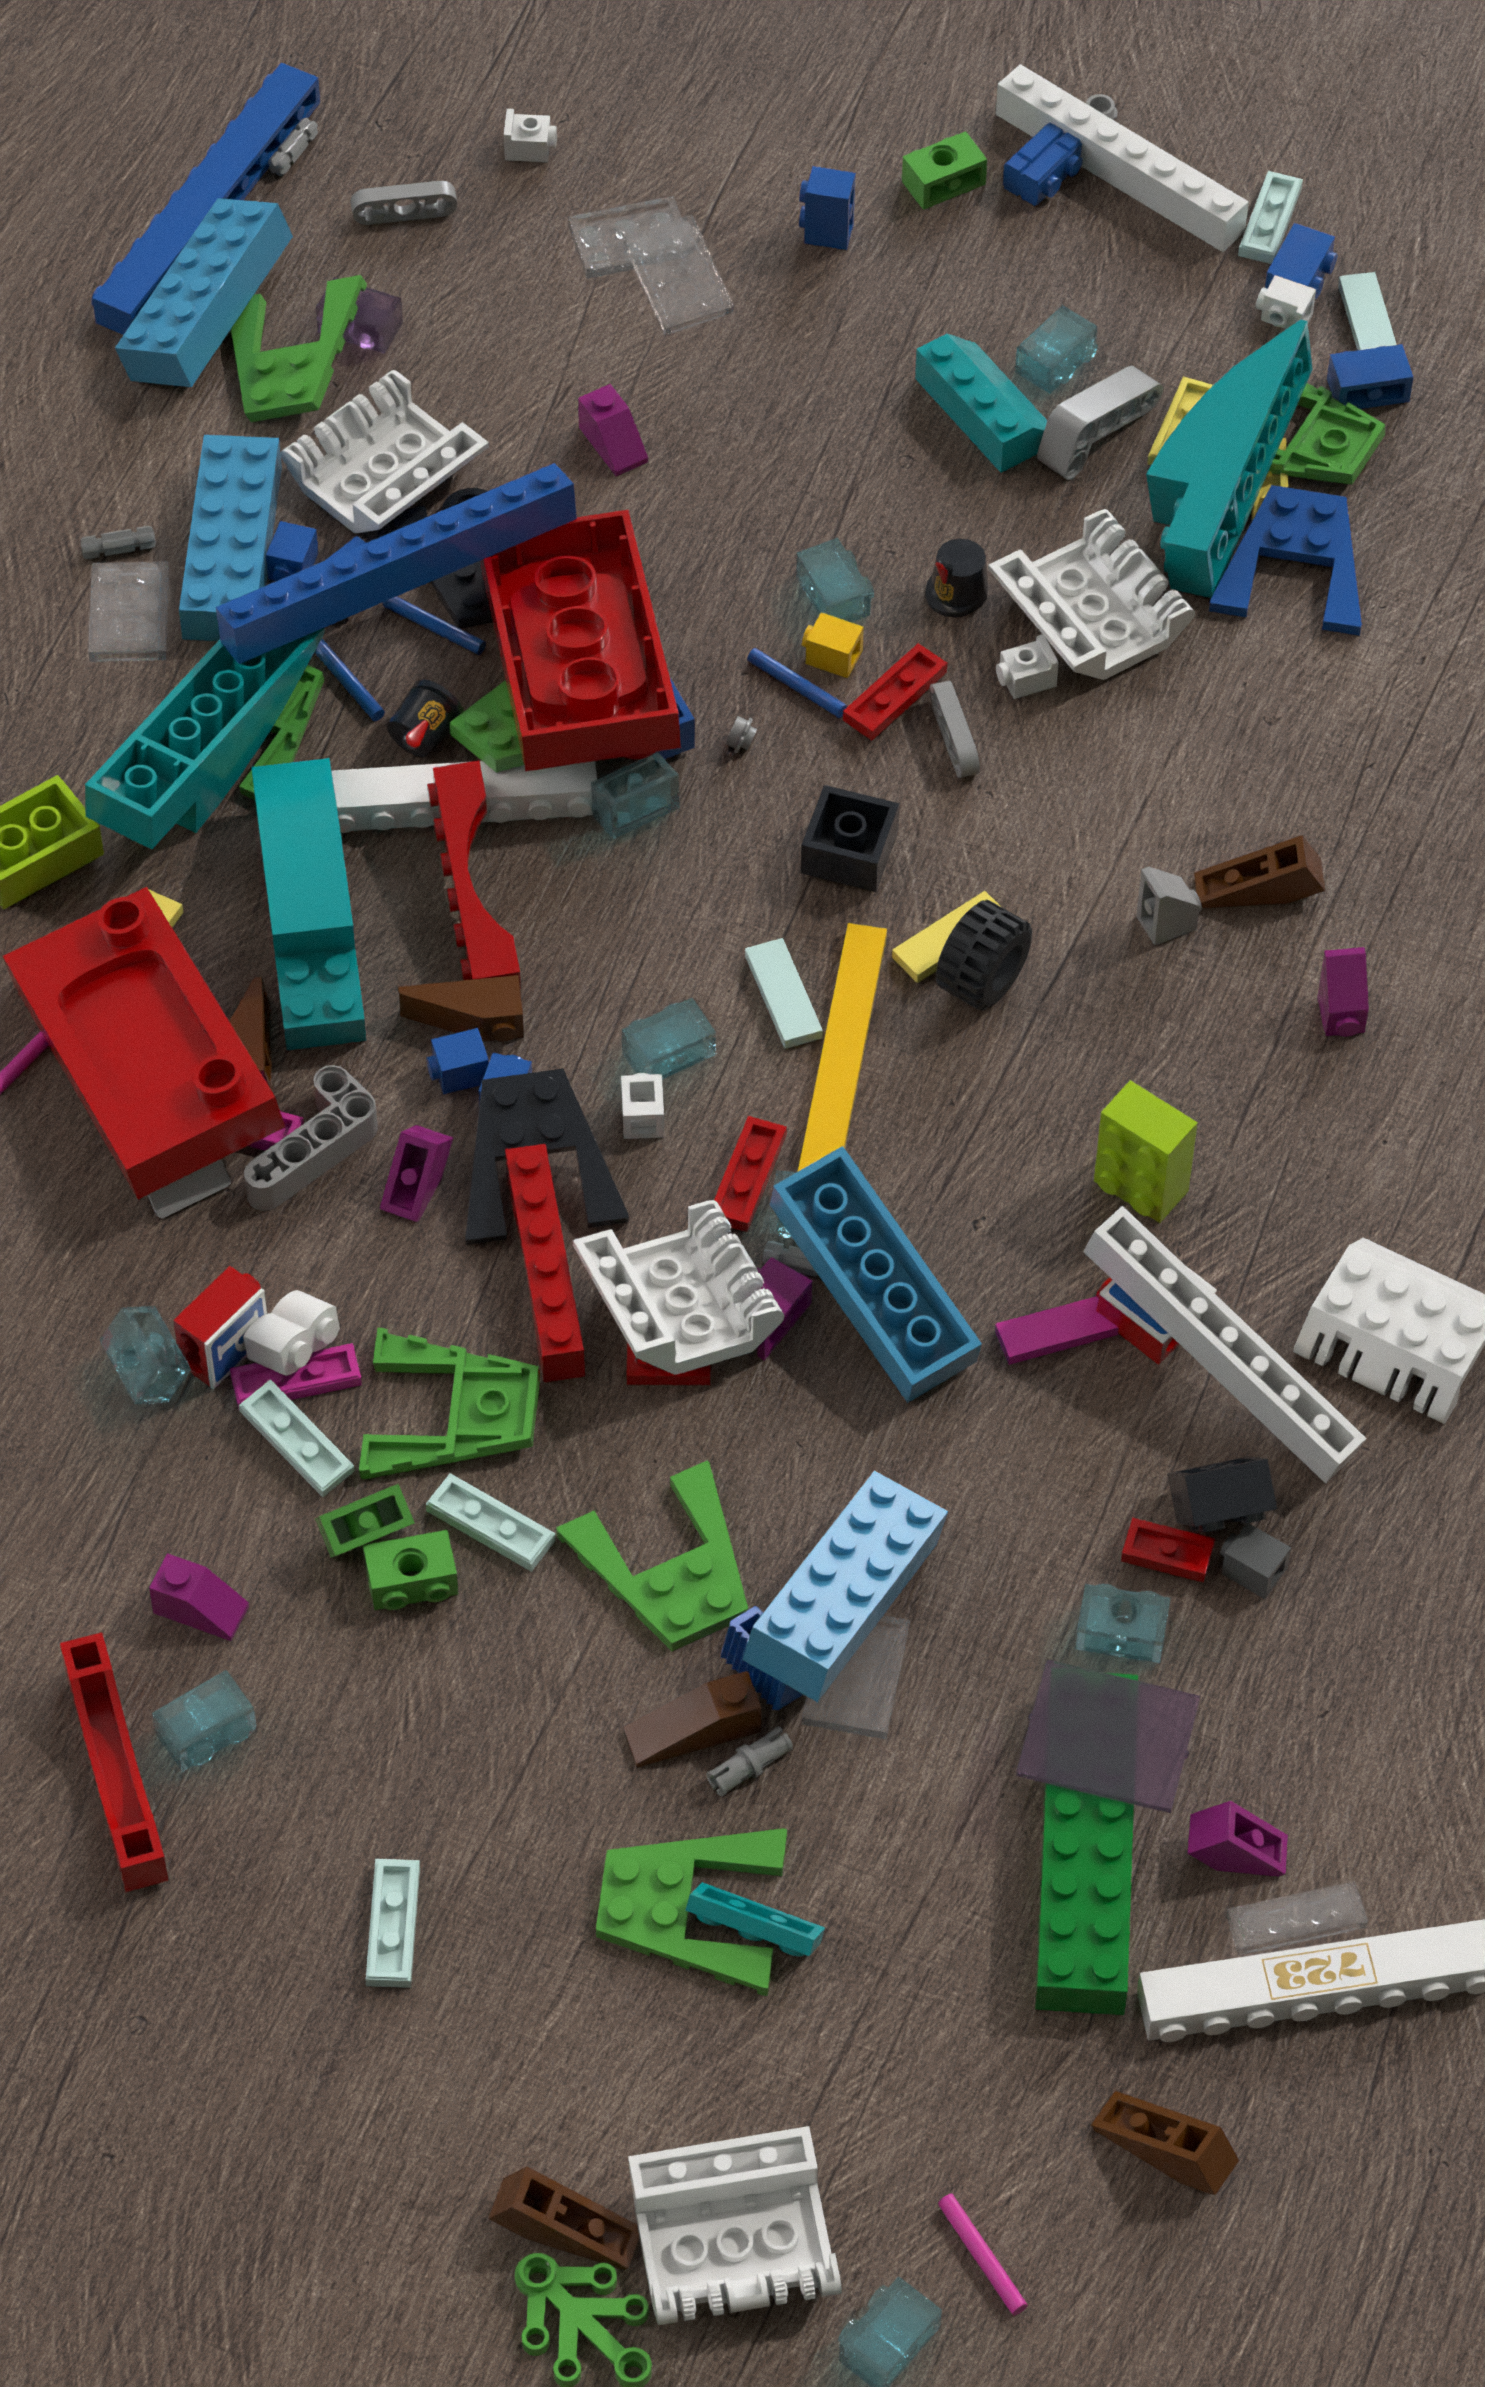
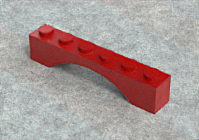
(462, 807)
(545, 1263)
(113, 1762)

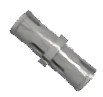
(749, 1761)

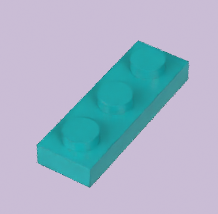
(755, 1920)

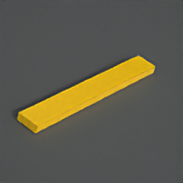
(844, 1042)

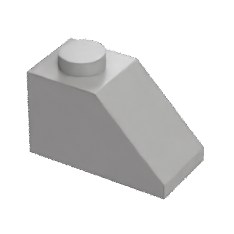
(1166, 905)

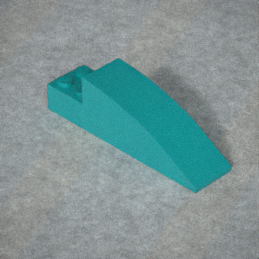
(1220, 457)
(195, 742)
(309, 904)

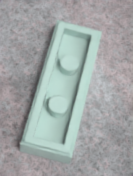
(1270, 217)
(1366, 311)
(783, 993)
(296, 1438)
(490, 1522)
(393, 1923)

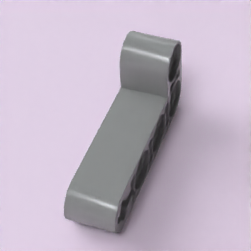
(1094, 415)
(273, 1176)

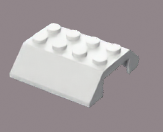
(381, 461)
(1094, 603)
(683, 1294)
(1400, 1321)
(732, 2224)

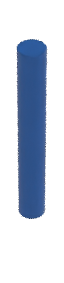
(435, 624)
(349, 681)
(796, 682)

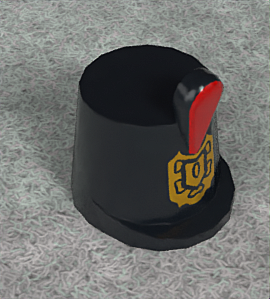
(958, 579)
(424, 717)

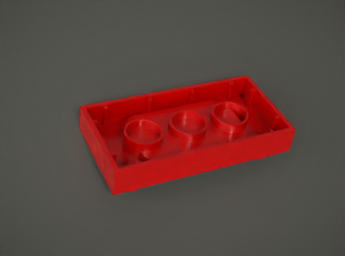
(581, 645)
(143, 1042)

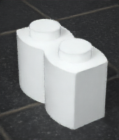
(291, 1332)

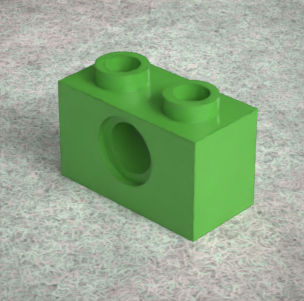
(944, 170)
(364, 1520)
(424, 1553)

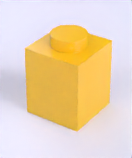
(833, 644)

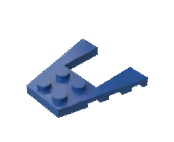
(1300, 529)

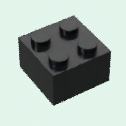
(850, 838)
(1222, 1491)

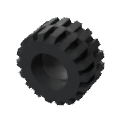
(984, 955)

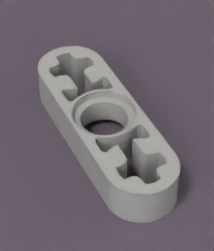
(416, 210)
(954, 729)

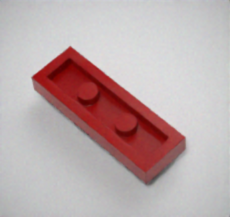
(894, 691)
(749, 1171)

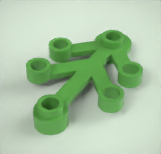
(580, 2315)

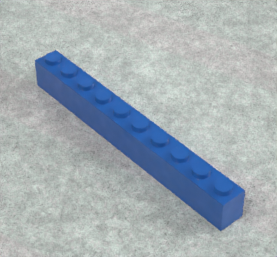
(225, 173)
(396, 563)

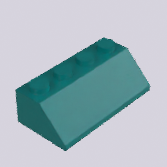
(980, 400)

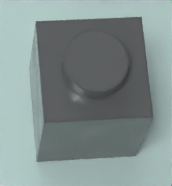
(1254, 1560)

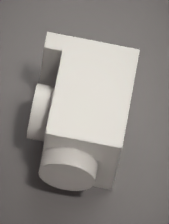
(528, 137)
(1285, 302)
(1028, 668)
(642, 1106)

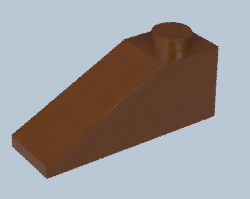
(1263, 877)
(464, 1005)
(253, 1026)
(696, 1720)
(1169, 2141)
(563, 2219)

